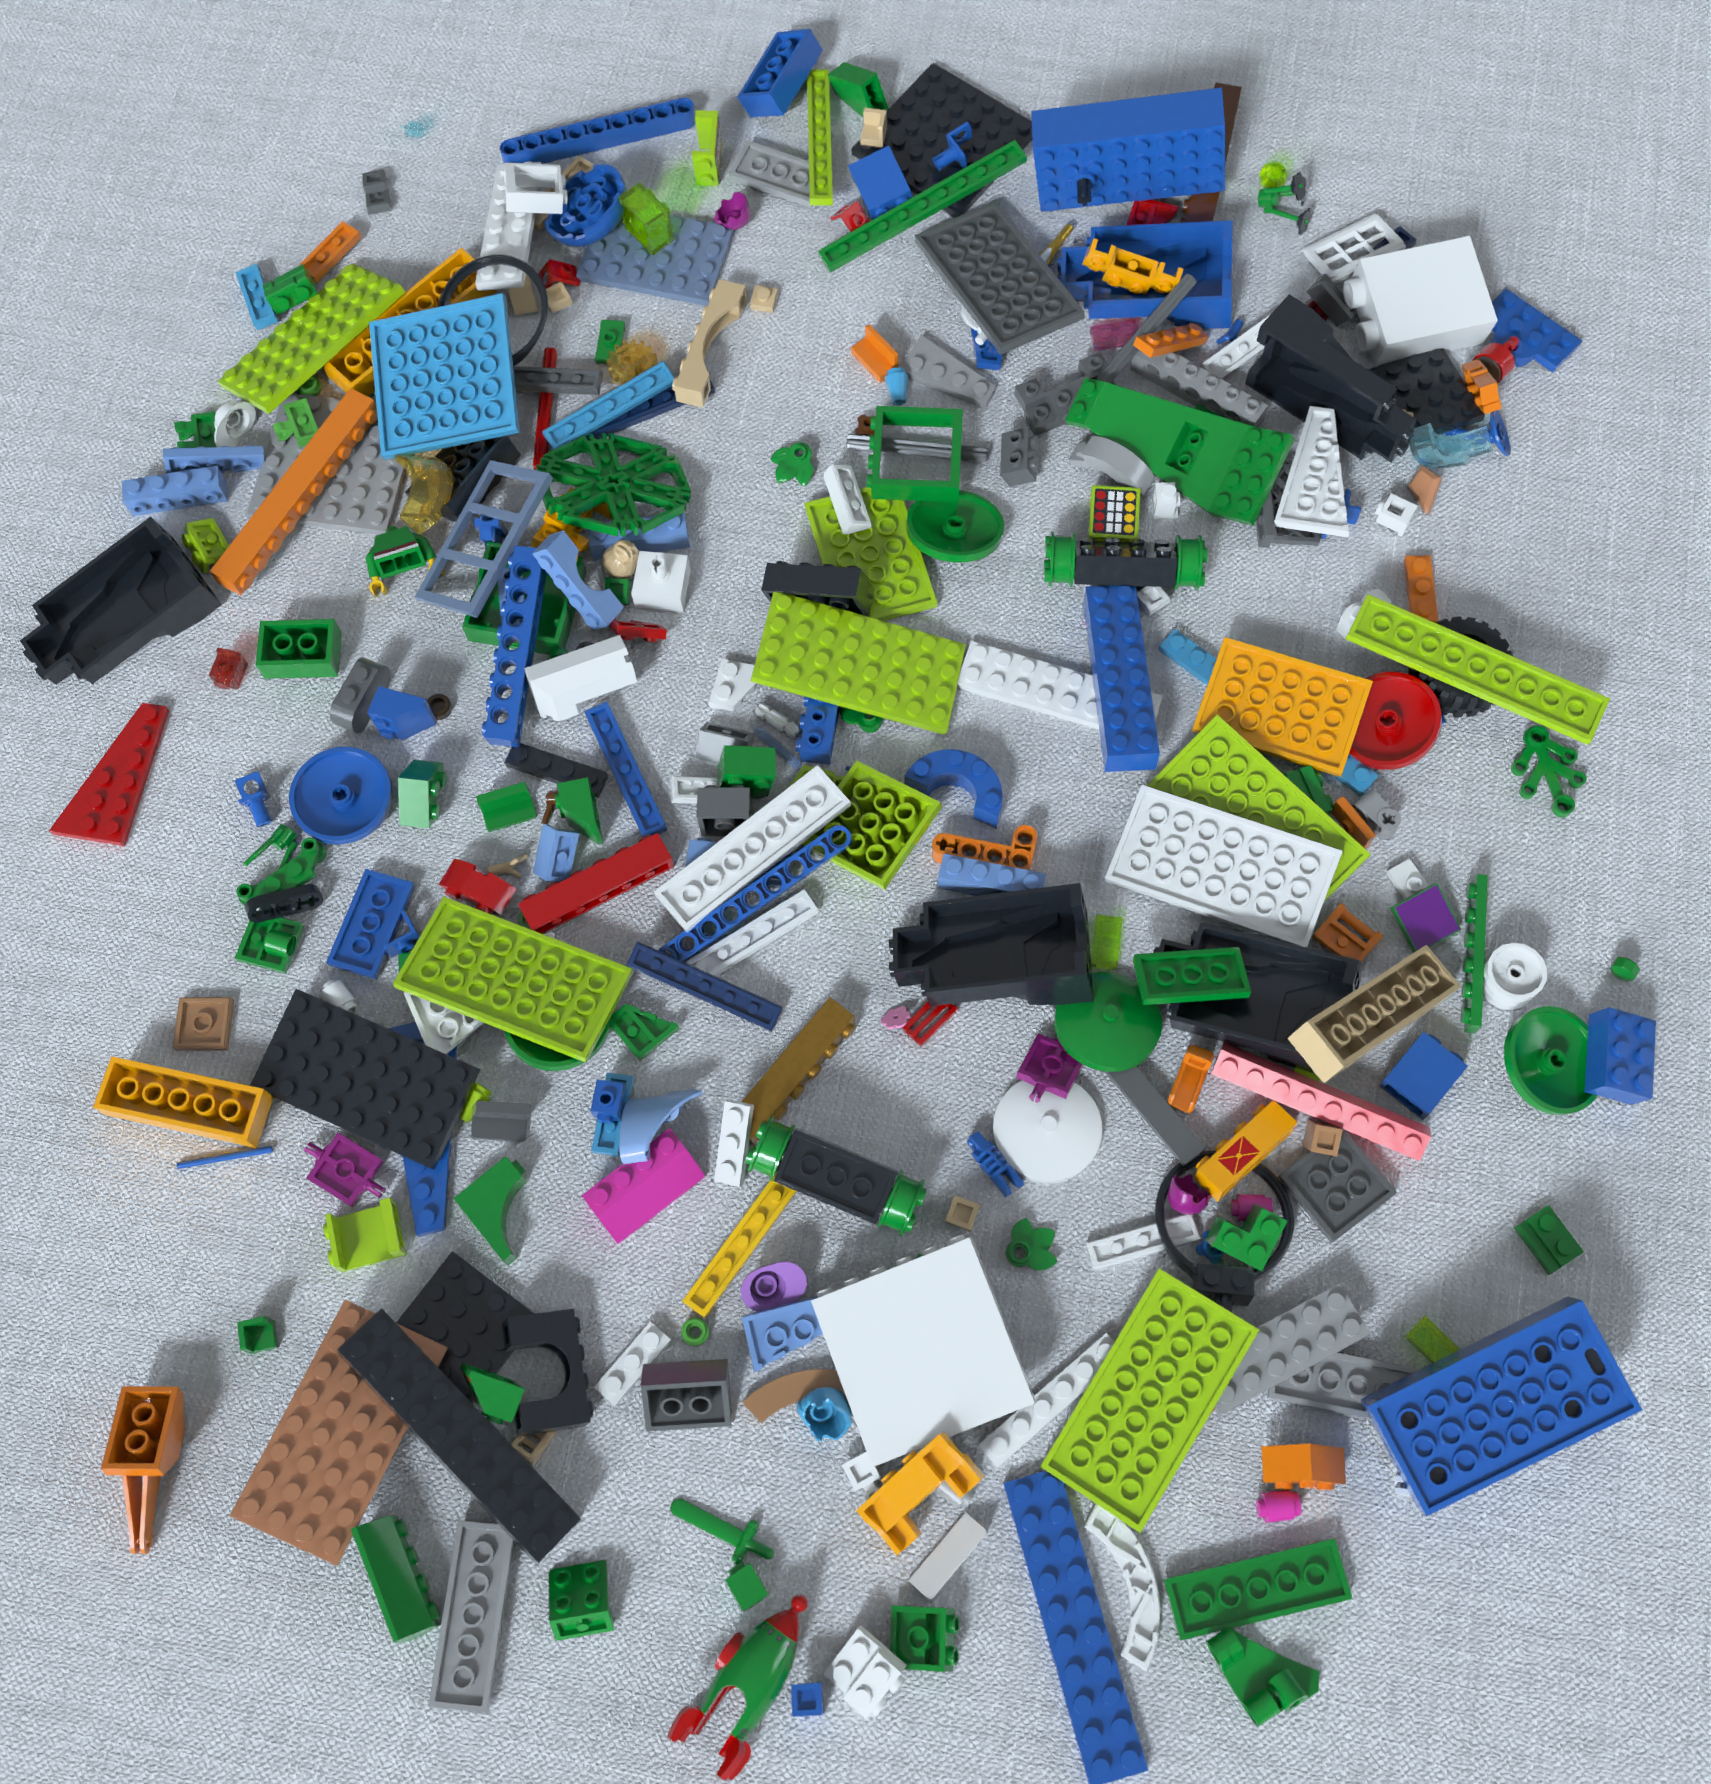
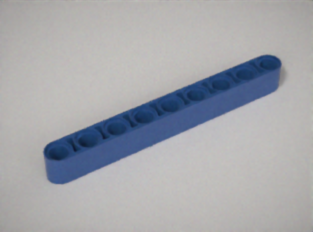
(600, 133)
(766, 895)

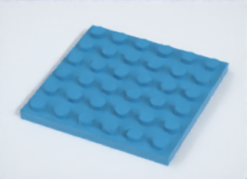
(444, 376)

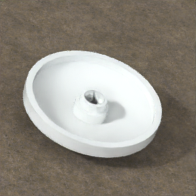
(1050, 1137)

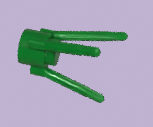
(281, 838)

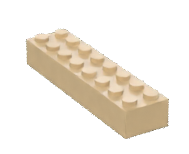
(1373, 1013)

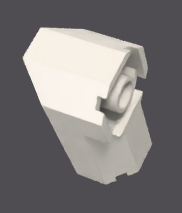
(573, 678)

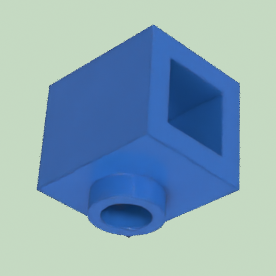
(608, 1101)

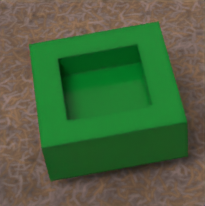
(620, 588)

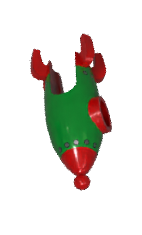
(759, 1668)

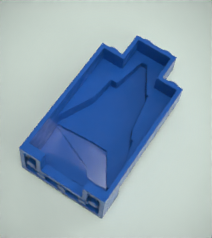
(1197, 247)

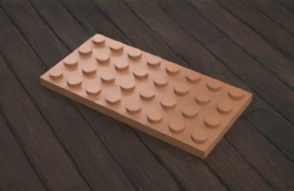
(326, 1450)

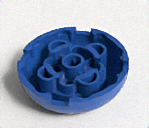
(590, 207)

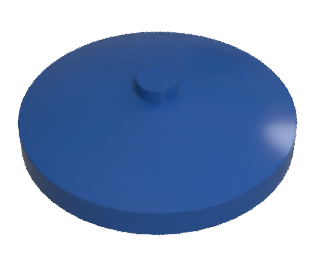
(341, 795)

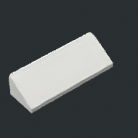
(846, 498)
(948, 1556)

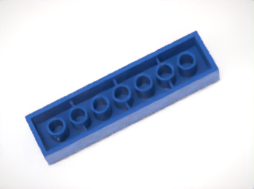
(1120, 679)

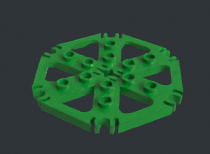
(614, 484)

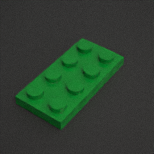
(1191, 976)

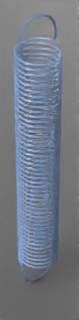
(781, 748)

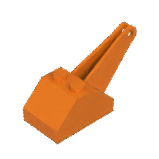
(145, 1443)

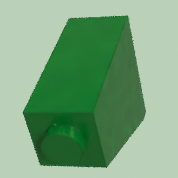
(857, 87)

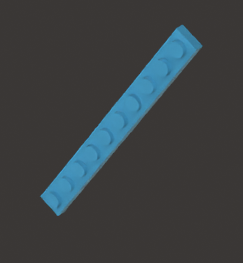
(1201, 664)

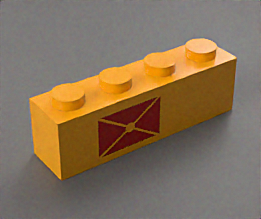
(1244, 1150)

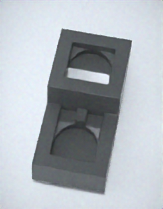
(376, 191)

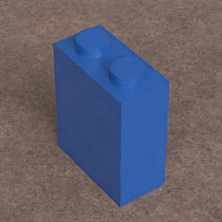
(880, 182)
(1423, 1075)

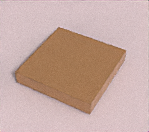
(203, 1024)

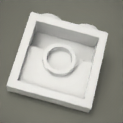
(866, 1672)

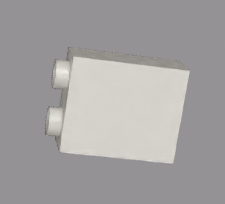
(1420, 301)

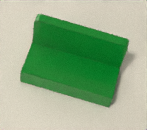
(506, 806)

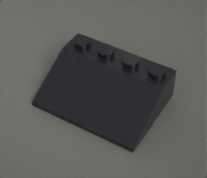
(467, 466)

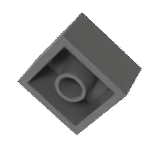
(722, 809)

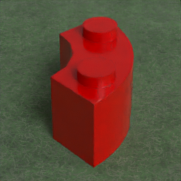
(472, 885)

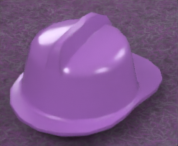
(773, 1285)

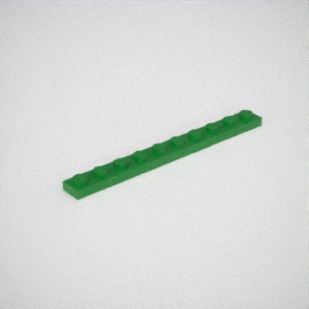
(922, 206)

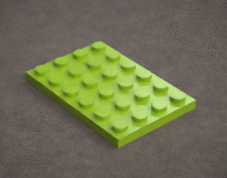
(880, 551)

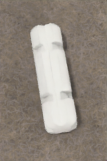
(777, 720)

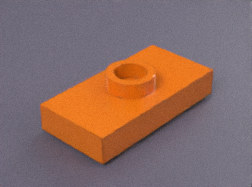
(1352, 822)

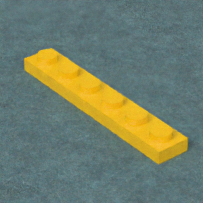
(738, 1248)

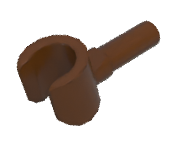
(550, 801)

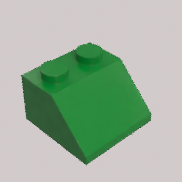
(579, 808)

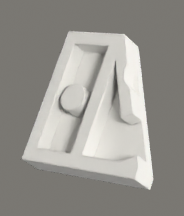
(731, 685)

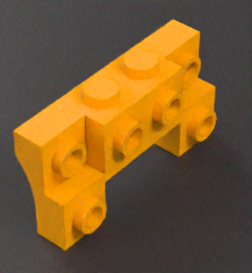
(1130, 270)
(552, 526)
(904, 1490)

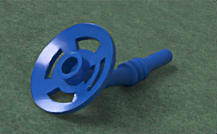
(1497, 433)

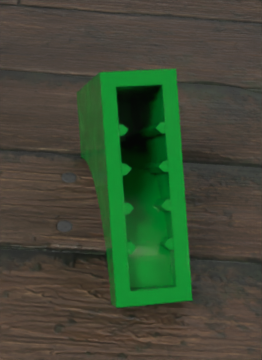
(488, 1203)

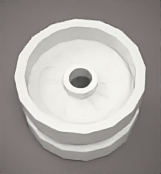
(1513, 976)

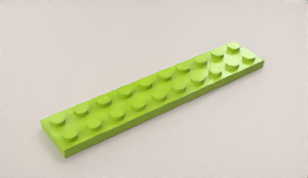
(1478, 669)

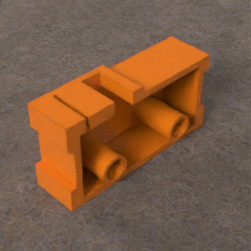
(1482, 386)

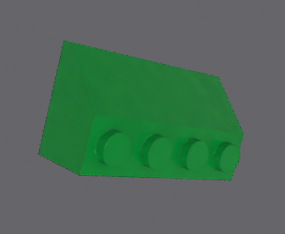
(396, 1579)

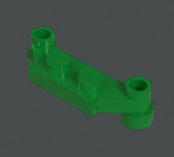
(292, 874)

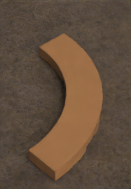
(788, 1390)

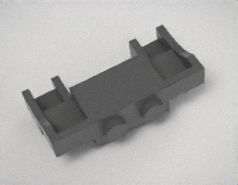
(1049, 409)

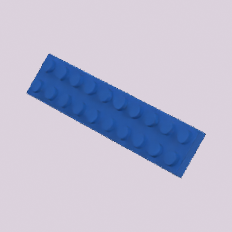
(1075, 1629)

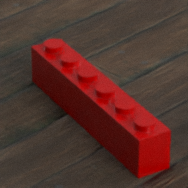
(596, 884)

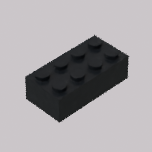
(825, 584)

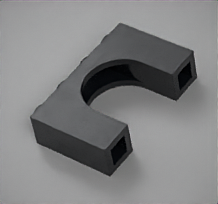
(559, 1334)

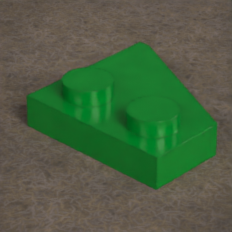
(641, 1030)

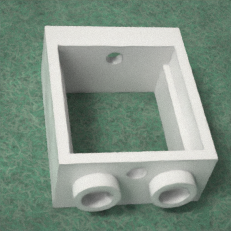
(534, 176)

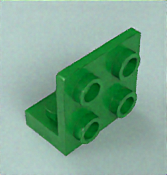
(579, 1600)

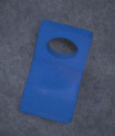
(404, 943)

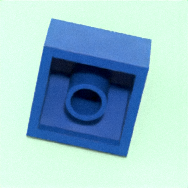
(400, 714)

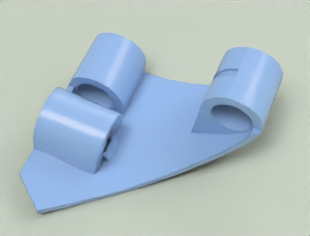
(643, 1119)

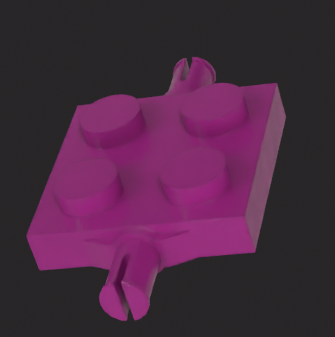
(1049, 1068)
(345, 1170)

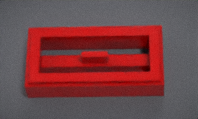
(913, 1034)

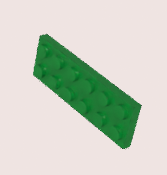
(1257, 1589)

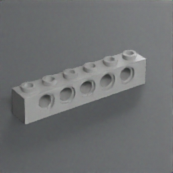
(1199, 387)

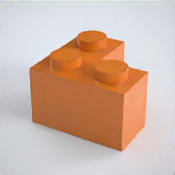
(1305, 1465)

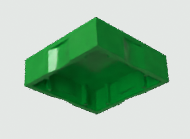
(555, 614)

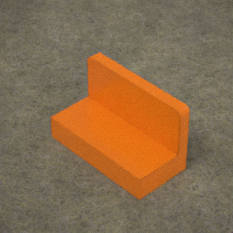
(875, 354)

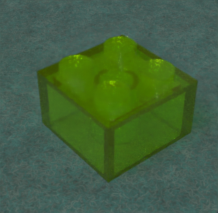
(646, 218)

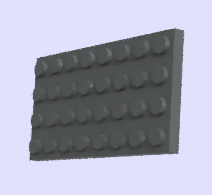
(999, 277)

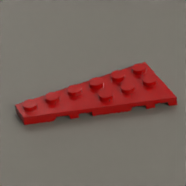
(111, 793)

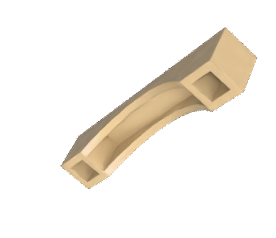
(724, 307)

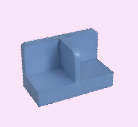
(555, 853)

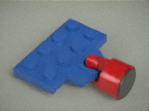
(1524, 336)

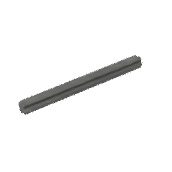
(1149, 326)
(918, 447)

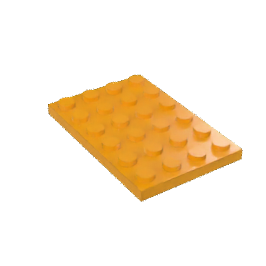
(1285, 705)

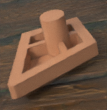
(1425, 487)

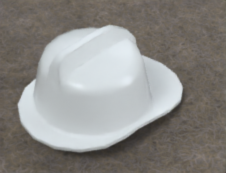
(233, 422)

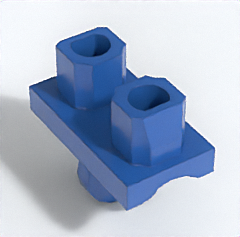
(490, 529)

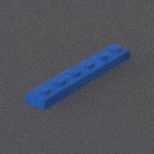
(625, 770)

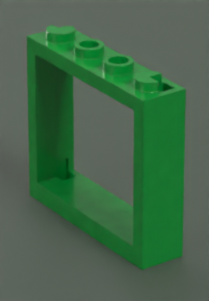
(915, 489)

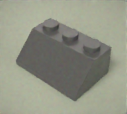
(686, 1395)

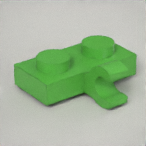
(300, 423)

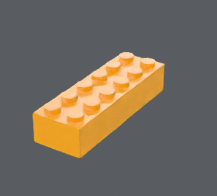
(183, 1102)

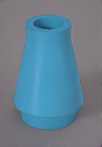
(897, 385)

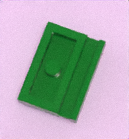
(1548, 1240)

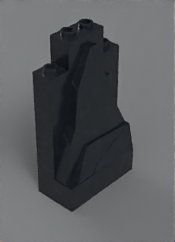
(1310, 368)
(117, 605)
(999, 947)
(1286, 991)

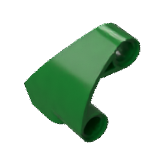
(1261, 1678)

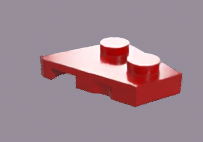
(1151, 213)
(628, 630)

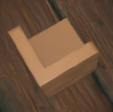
(1322, 1137)

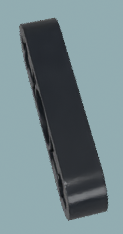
(266, 913)

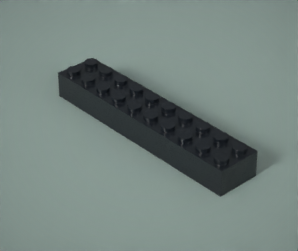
(458, 1436)

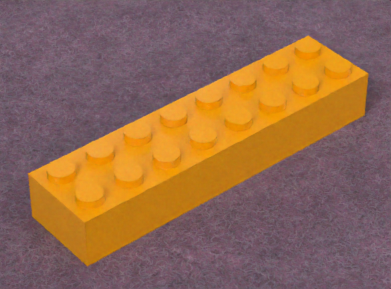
(354, 365)

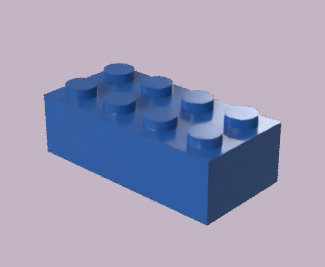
(780, 73)

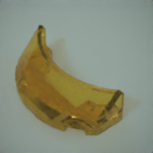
(428, 492)

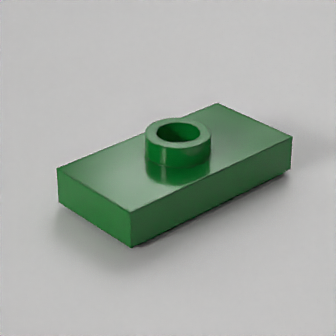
(610, 334)

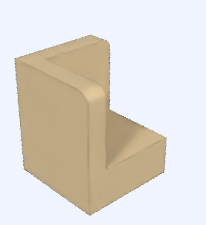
(874, 127)

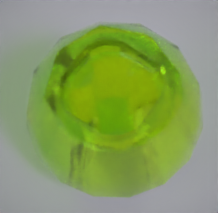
(1273, 174)

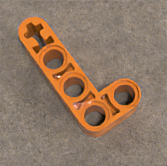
(985, 849)

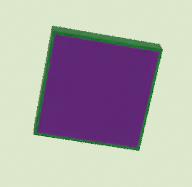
(1425, 918)

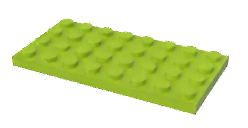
(310, 337)
(858, 662)
(1233, 777)
(514, 979)
(1150, 1399)

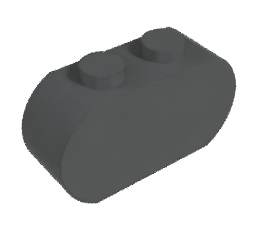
(356, 694)

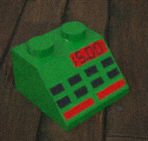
(493, 1393)

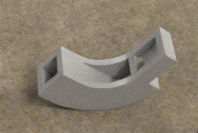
(1113, 460)

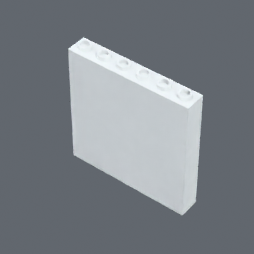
(922, 1350)

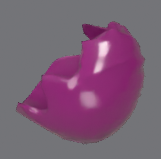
(733, 212)
(1186, 1196)

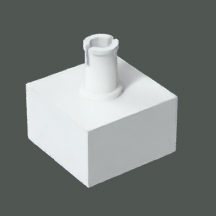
(661, 581)

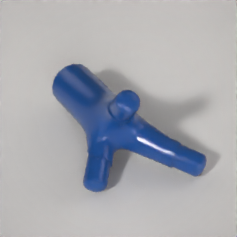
(1233, 332)

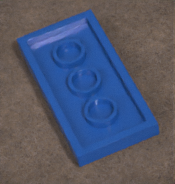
(370, 924)

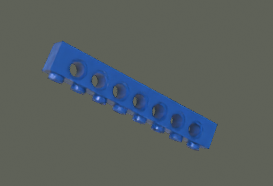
(509, 732)

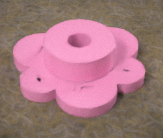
(896, 1018)

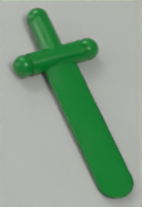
(723, 1530)

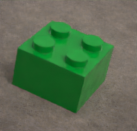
(747, 767)

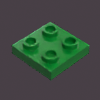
(270, 944)

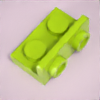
(204, 542)

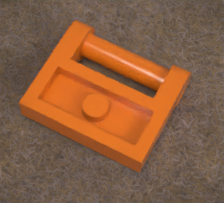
(1342, 941)

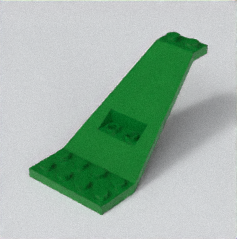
(1225, 469)

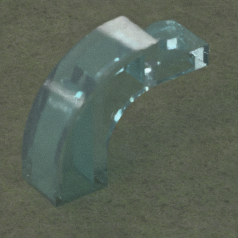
(1448, 451)

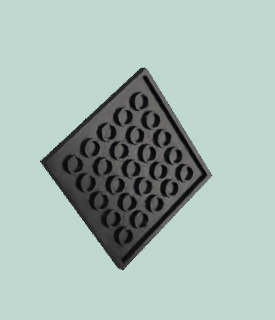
(929, 112)

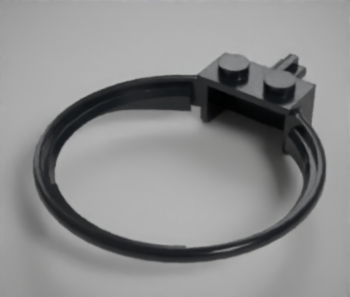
(507, 260)
(1225, 1283)

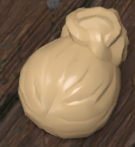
(620, 560)

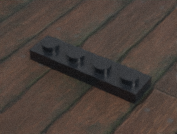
(553, 767)

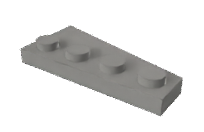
(943, 372)

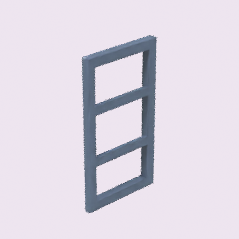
(495, 568)

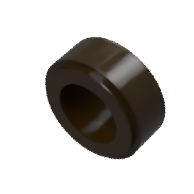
(440, 706)

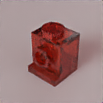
(228, 669)

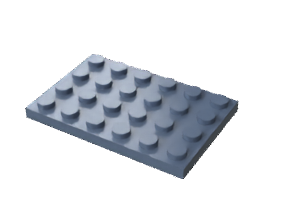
(680, 271)

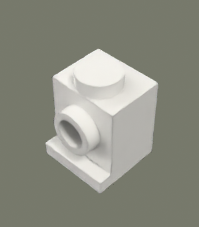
(1165, 501)
(1395, 513)

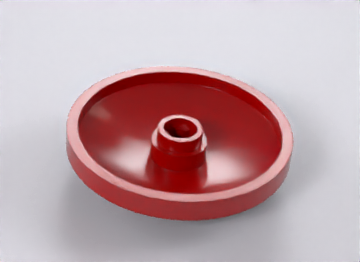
(1397, 722)

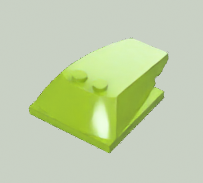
(883, 822)

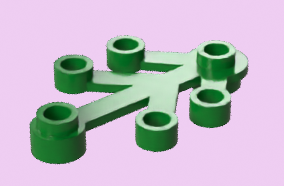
(1548, 768)

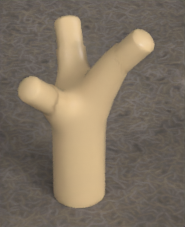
(508, 867)

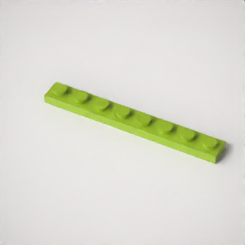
(819, 138)

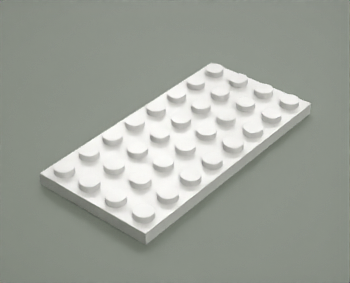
(1224, 866)

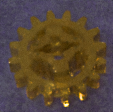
(628, 354)

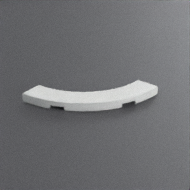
(1140, 1584)

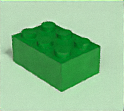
(298, 648)

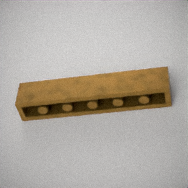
(799, 1063)

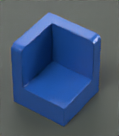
(807, 1699)

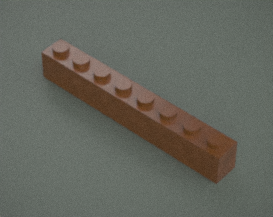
(1203, 206)

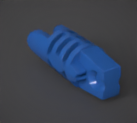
(993, 1163)

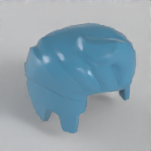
(825, 1413)

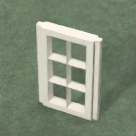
(1333, 241)

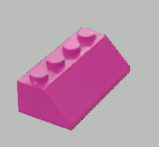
(643, 1189)

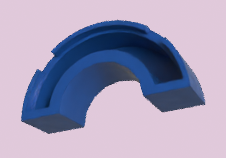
(964, 771)

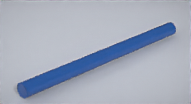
(224, 1157)

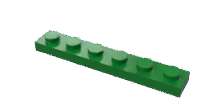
(1474, 962)

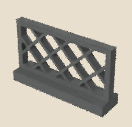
(1266, 519)

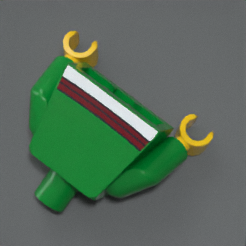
(396, 553)

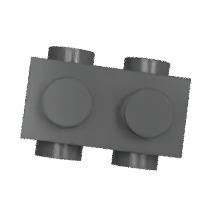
(1019, 456)

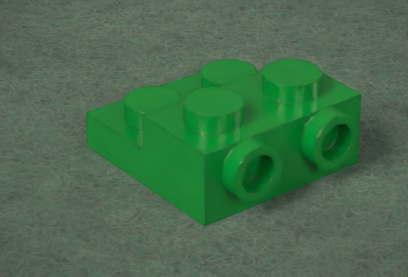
(925, 1637)

